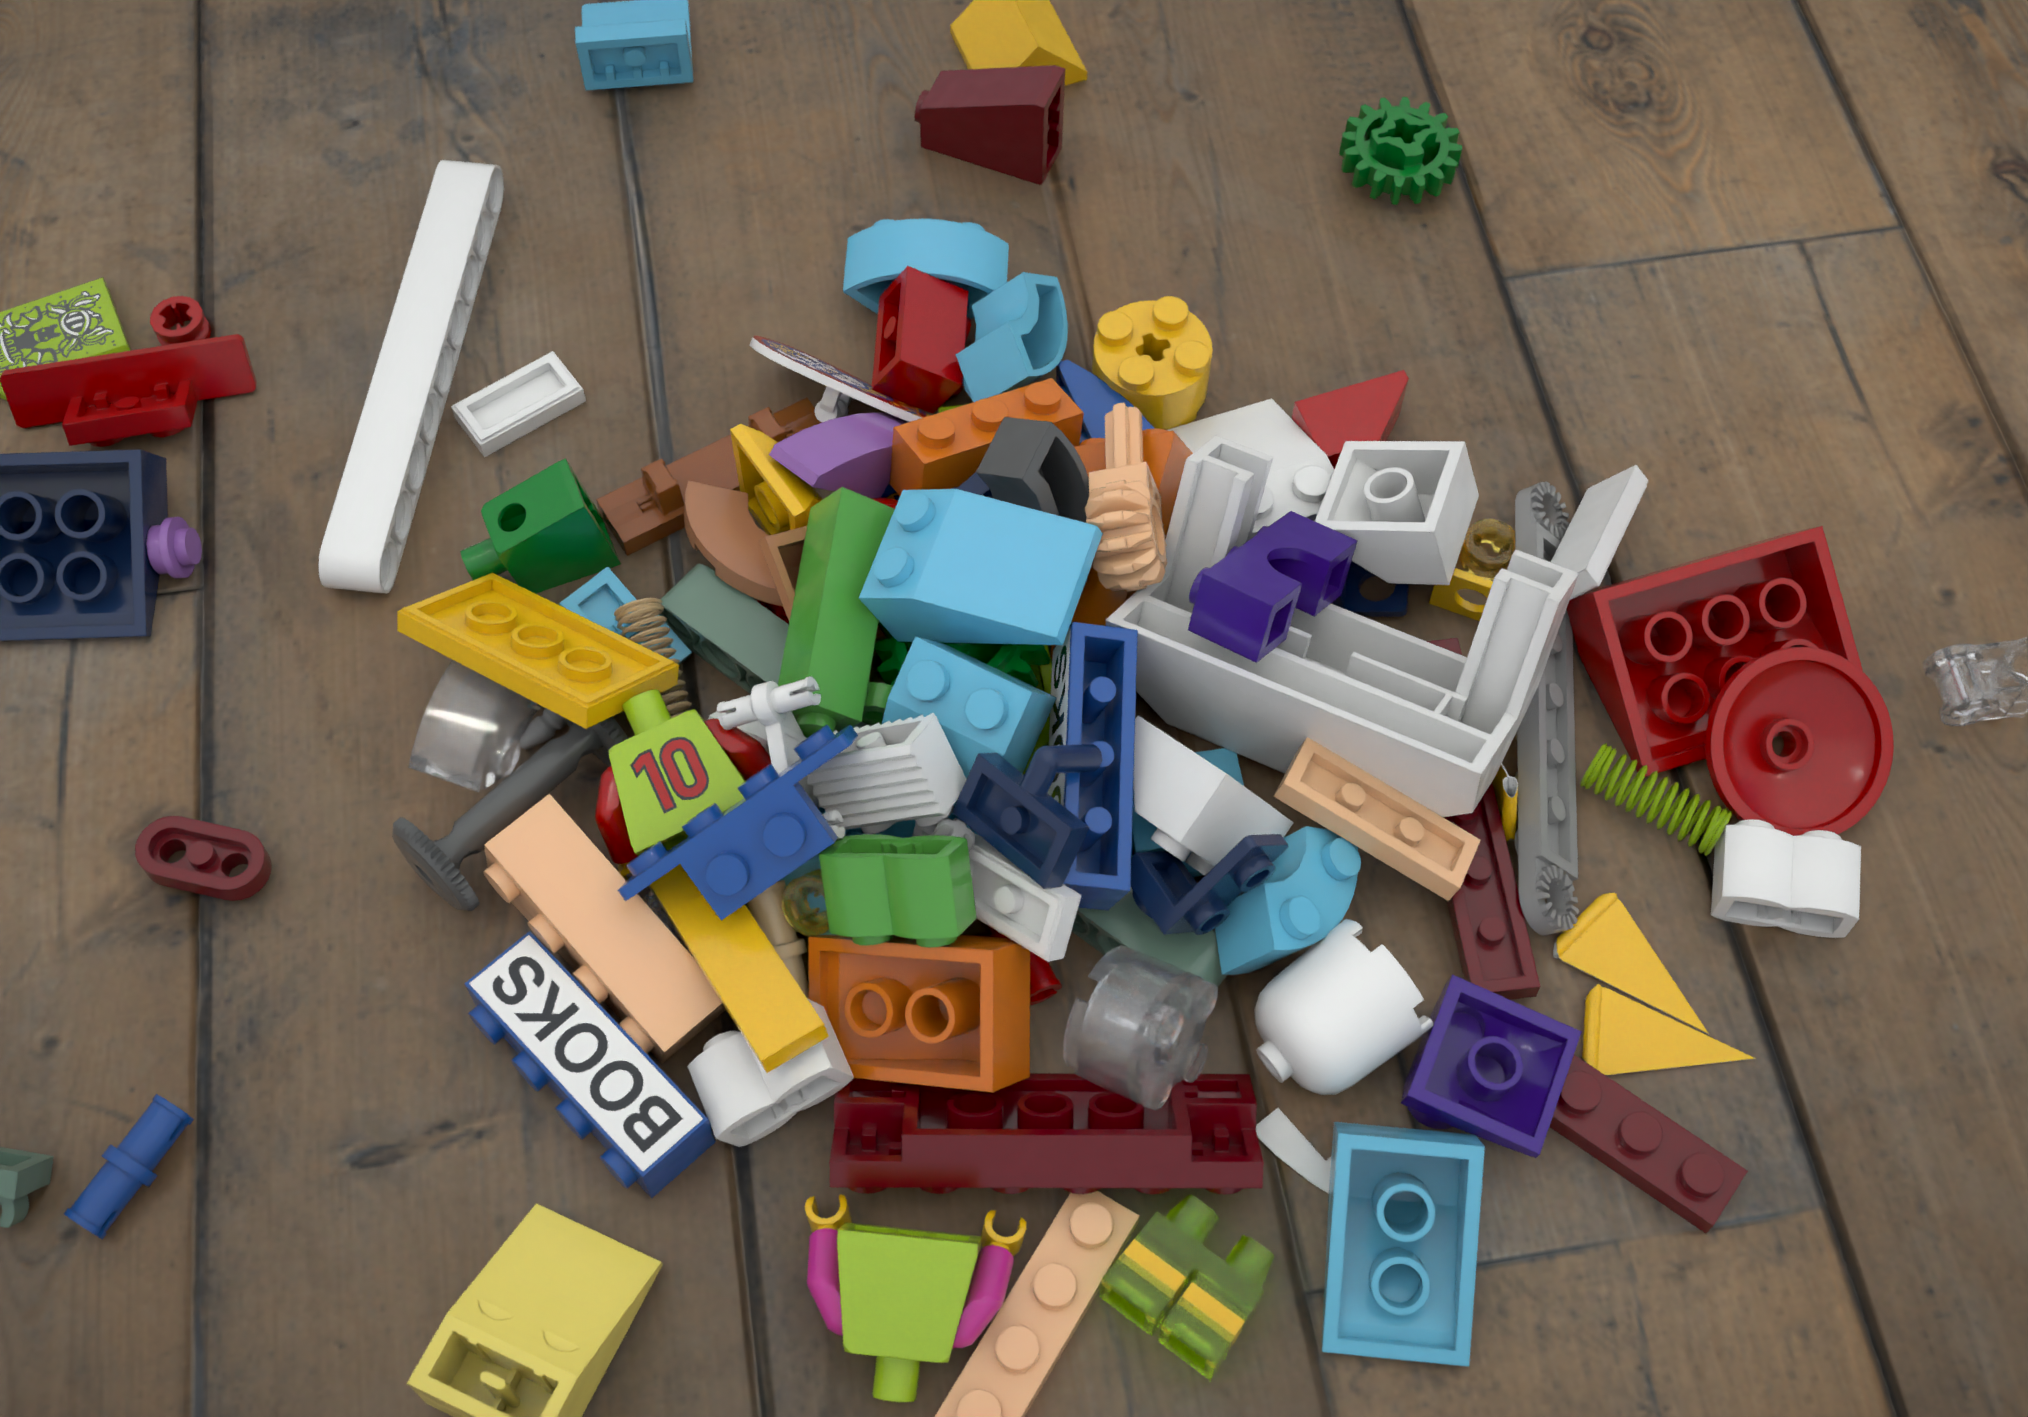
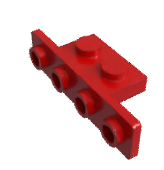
(129, 391)

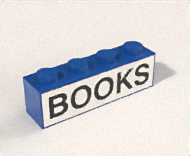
(1097, 707)
(590, 1064)

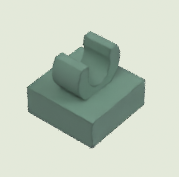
(20, 1175)

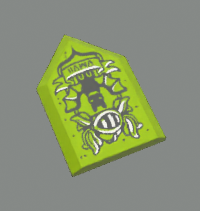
(61, 328)

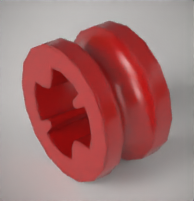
(177, 310)

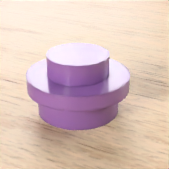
(173, 548)

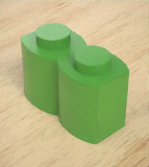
(898, 888)

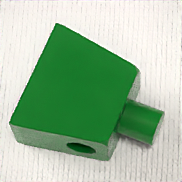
(543, 533)

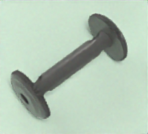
(440, 860)

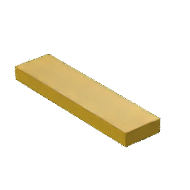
(743, 972)

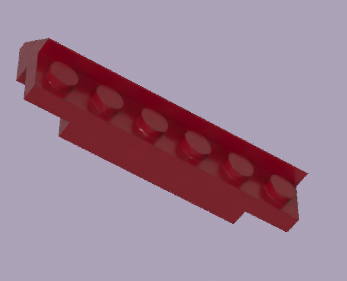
(1045, 1135)

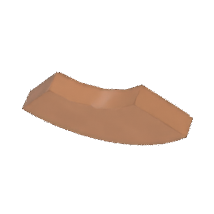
(729, 539)

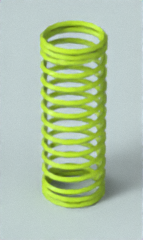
(1717, 818)

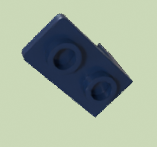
(1180, 904)

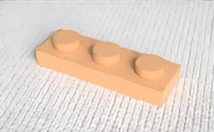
(1378, 819)

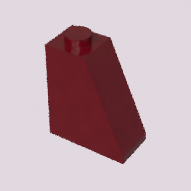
(996, 118)

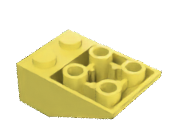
(536, 1323)

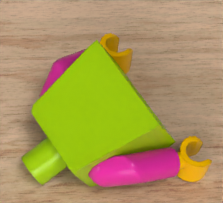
(905, 1290)

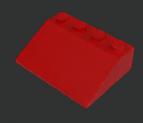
(1678, 634)

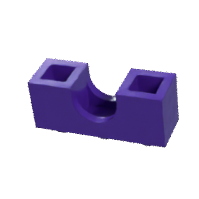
(1254, 590)

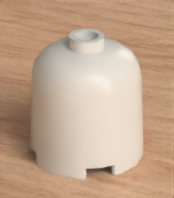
(1337, 1013)

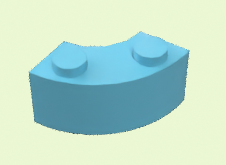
(942, 248)
(1016, 337)
(1294, 905)

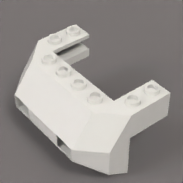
(1353, 685)

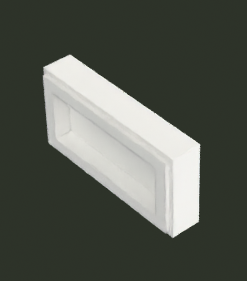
(518, 403)

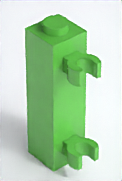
(829, 626)

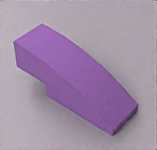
(842, 453)

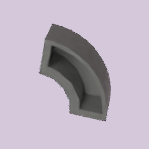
(1036, 468)

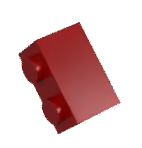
(917, 340)

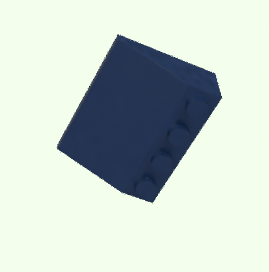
(78, 543)

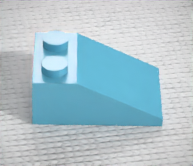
(978, 570)
(974, 705)
(1402, 1243)

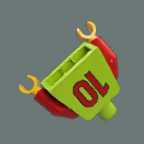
(669, 776)

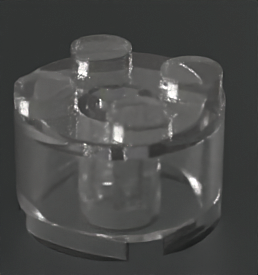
(1140, 1027)

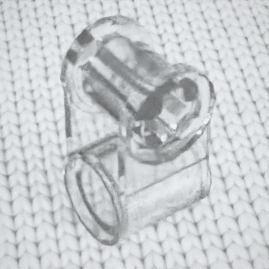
(1980, 681)

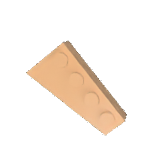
(611, 943)

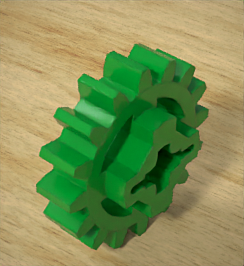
(1396, 150)

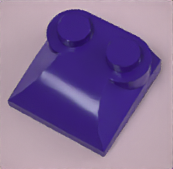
(1489, 1068)

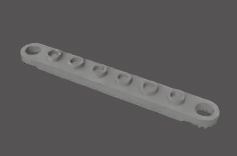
(1547, 746)

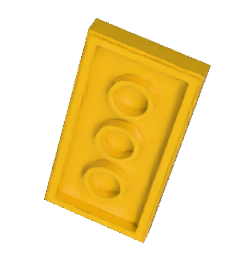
(537, 648)

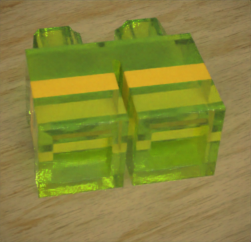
(1215, 1304)

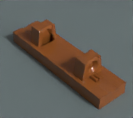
(655, 502)

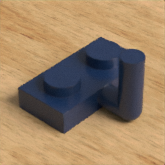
(1019, 814)

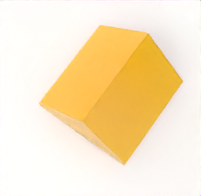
(1015, 36)

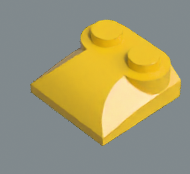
(775, 494)

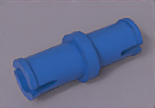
(129, 1166)

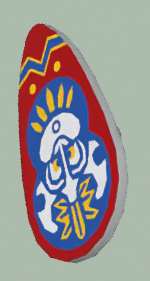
(839, 384)

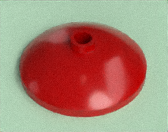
(1832, 736)

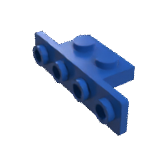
(754, 841)

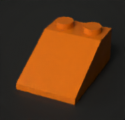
(926, 1012)

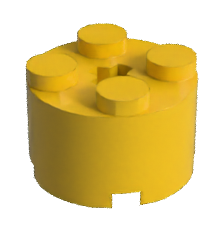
(1155, 359)

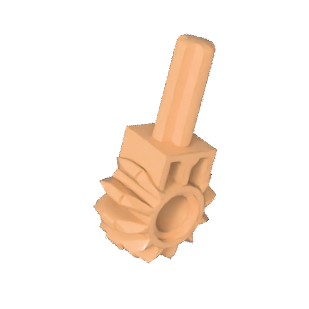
(1126, 508)

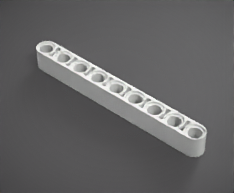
(411, 380)

